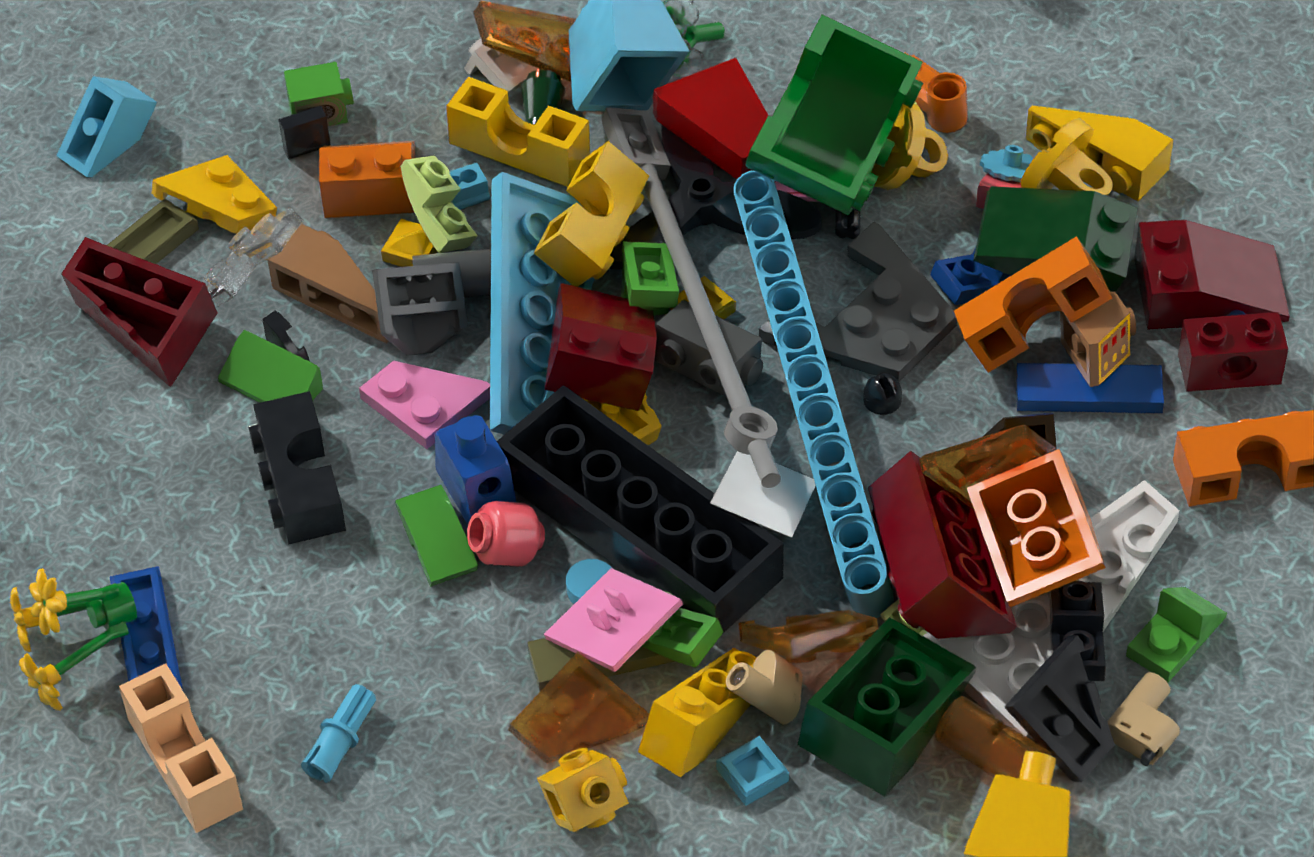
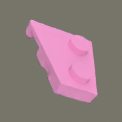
(423, 398)

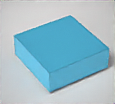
(752, 770)

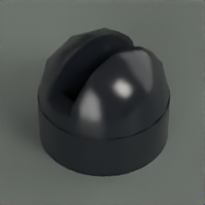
(876, 396)

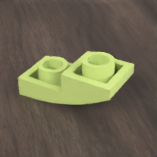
(431, 197)

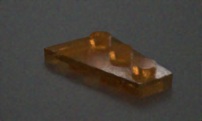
(526, 35)

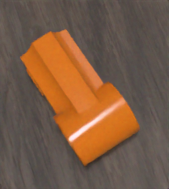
(942, 98)

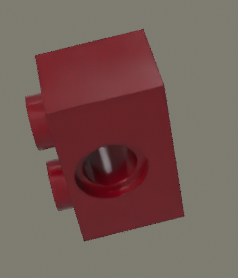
(1232, 351)

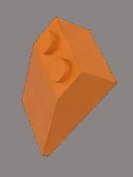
(1036, 527)

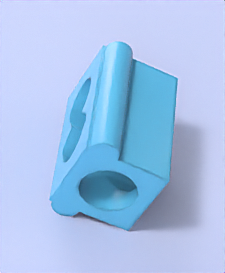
(472, 184)

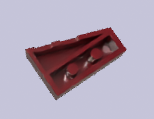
(141, 305)

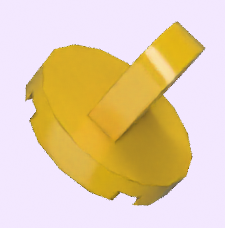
(906, 158)
(1067, 164)

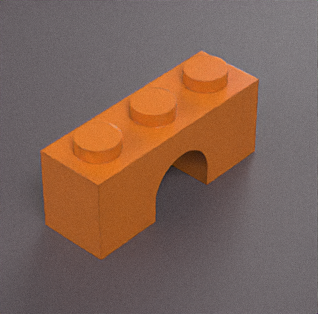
(1000, 317)
(1212, 456)

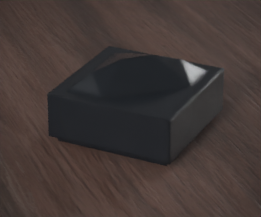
(304, 132)

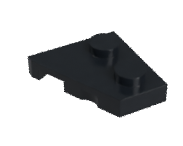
(1064, 712)

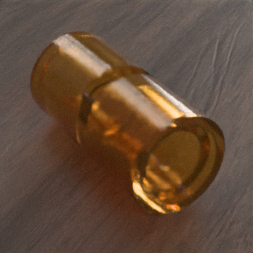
(984, 739)

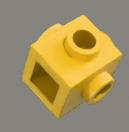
(584, 789)

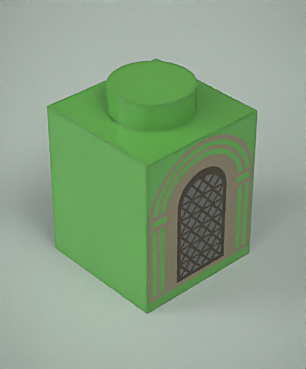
(317, 87)

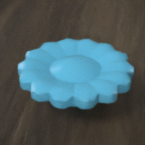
(1006, 163)

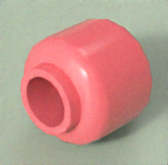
(505, 534)

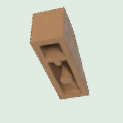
(324, 276)

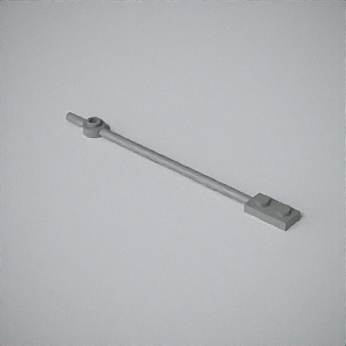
(748, 427)

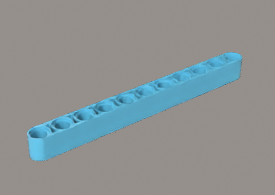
(785, 290)

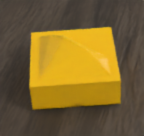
(404, 242)

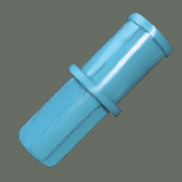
(338, 734)

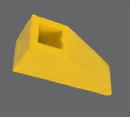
(1122, 146)
(694, 716)

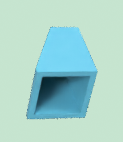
(622, 53)

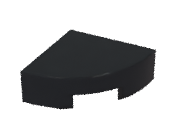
(275, 332)

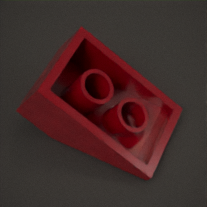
(1204, 273)
(601, 347)

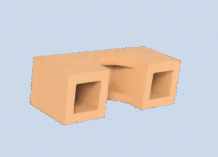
(187, 762)

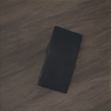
(1079, 612)

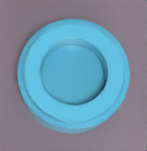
(583, 577)

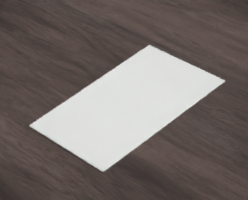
(773, 507)

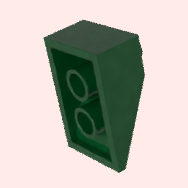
(1032, 222)
(883, 705)

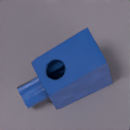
(466, 458)

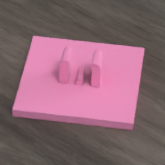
(613, 619)

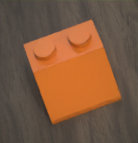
(364, 179)

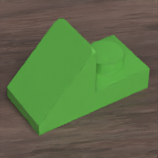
(649, 276)
(1174, 632)

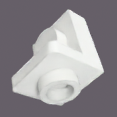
(497, 67)

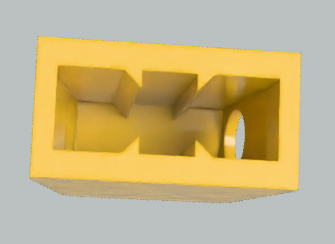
(1023, 814)

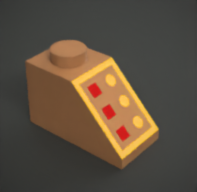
(1099, 339)

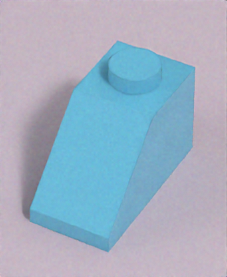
(105, 124)

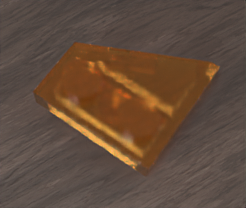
(982, 458)
(811, 634)
(576, 712)

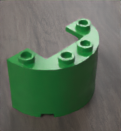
(836, 116)

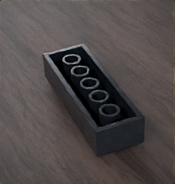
(640, 509)

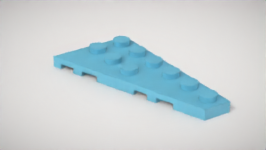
(521, 297)

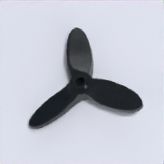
(708, 200)

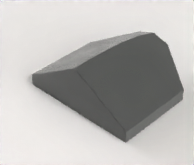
(420, 305)

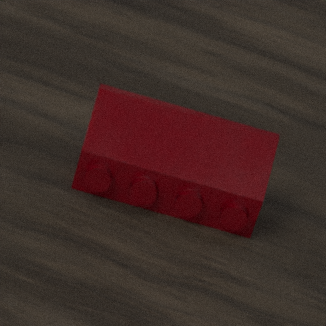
(937, 556)

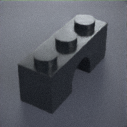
(305, 498)

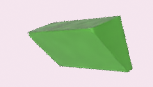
(268, 371)

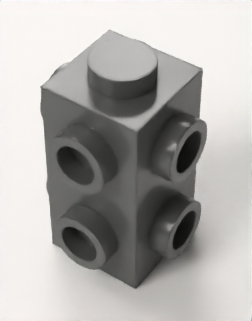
(685, 351)

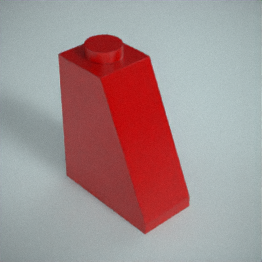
(713, 114)

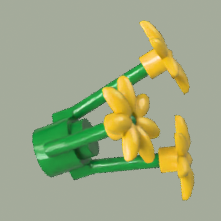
(106, 607)

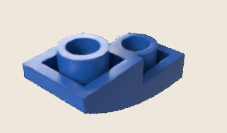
(964, 278)

